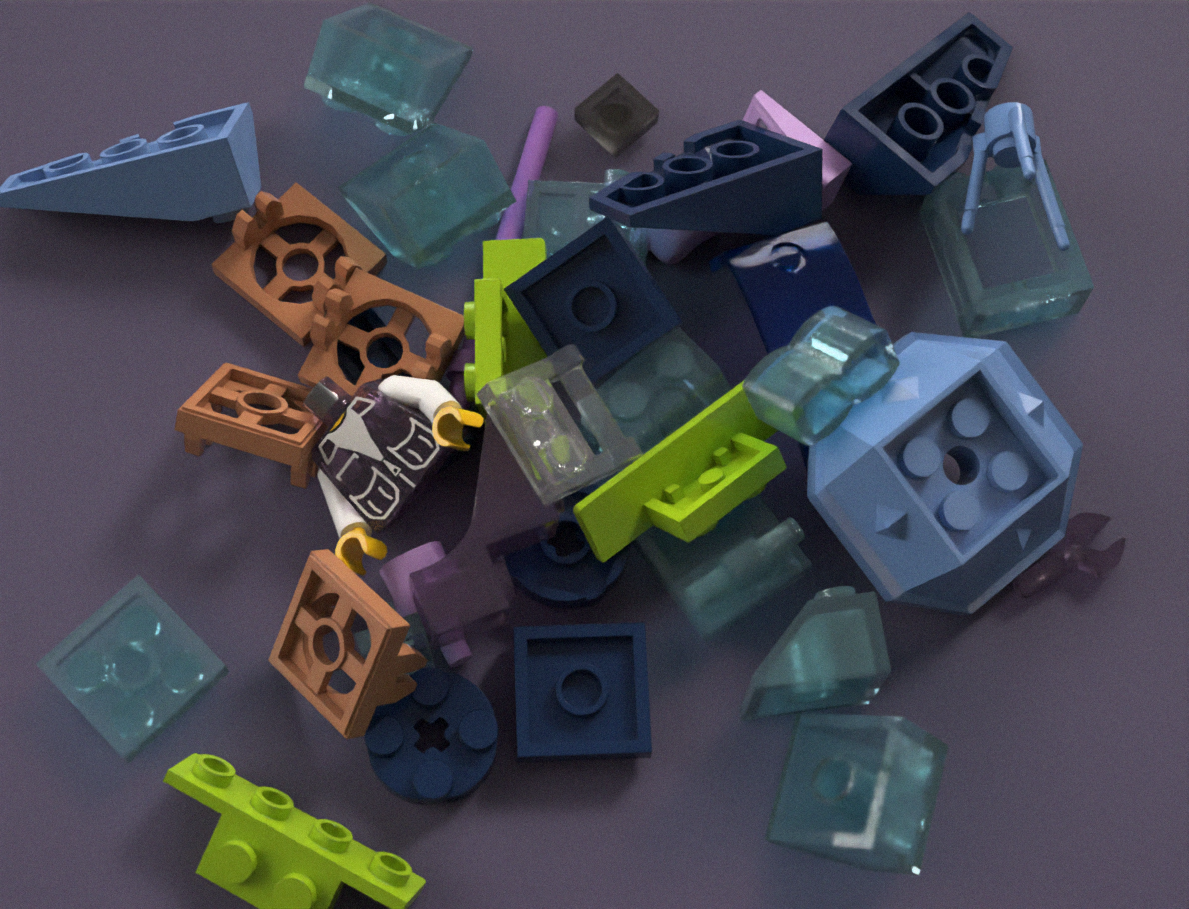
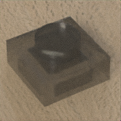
(616, 115)

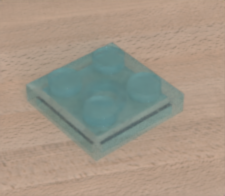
(133, 668)

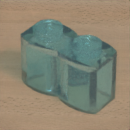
(821, 374)

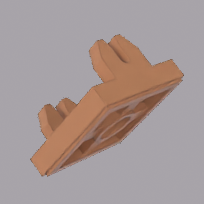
(250, 233)
(367, 292)
(236, 388)
(301, 655)

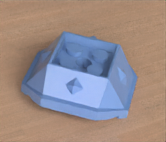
(899, 513)

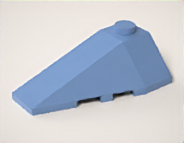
(184, 175)

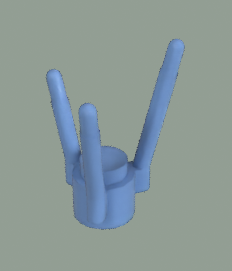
(1012, 143)

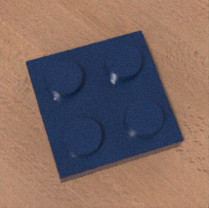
(596, 298)
(581, 692)

